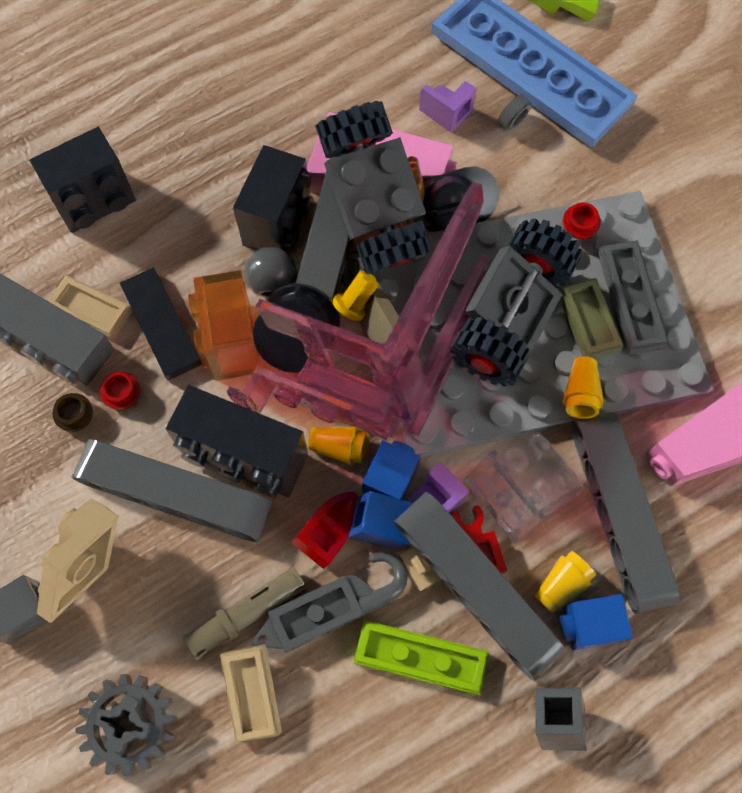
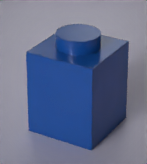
(391, 470)
(375, 520)
(595, 622)

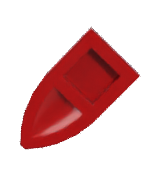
(327, 529)

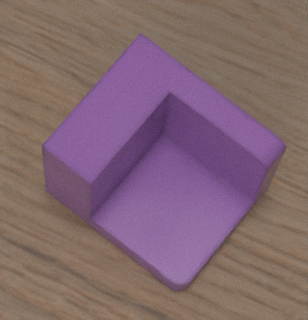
(446, 106)
(443, 488)

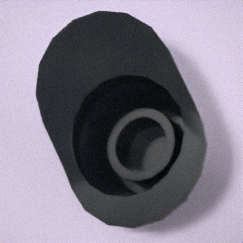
(447, 190)

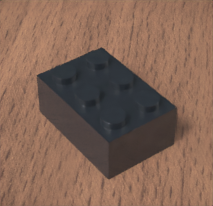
(237, 442)

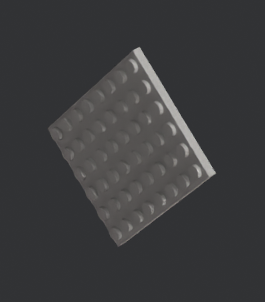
(480, 413)

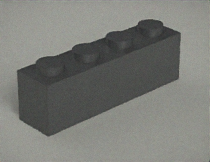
(51, 334)

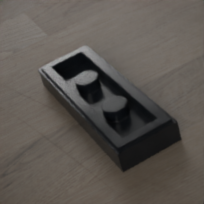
(160, 324)

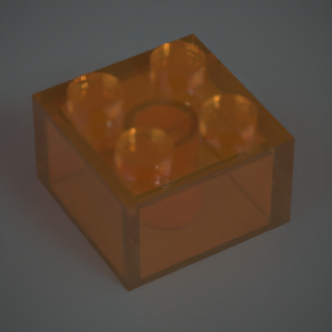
(224, 325)

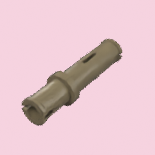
(244, 613)

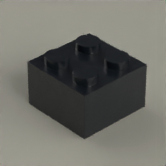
(84, 179)
(273, 200)

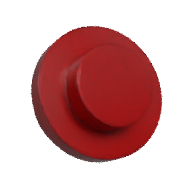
(581, 220)
(119, 390)

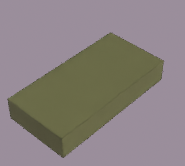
(590, 319)

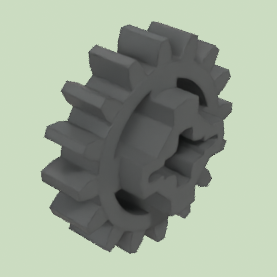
(119, 741)

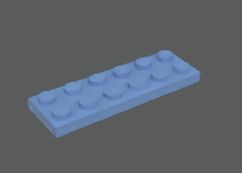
(536, 66)

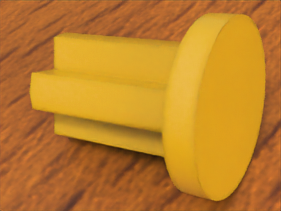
(356, 296)

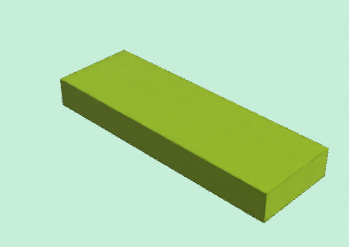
(421, 657)

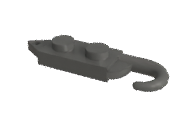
(329, 608)

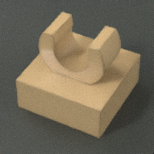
(419, 571)

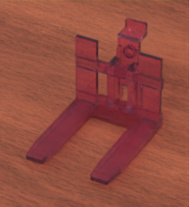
(402, 387)

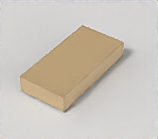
(91, 306)
(250, 694)

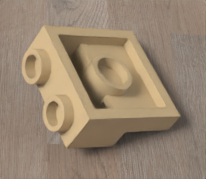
(77, 558)

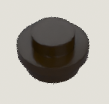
(72, 412)

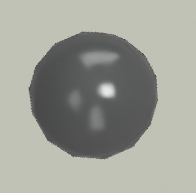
(269, 270)

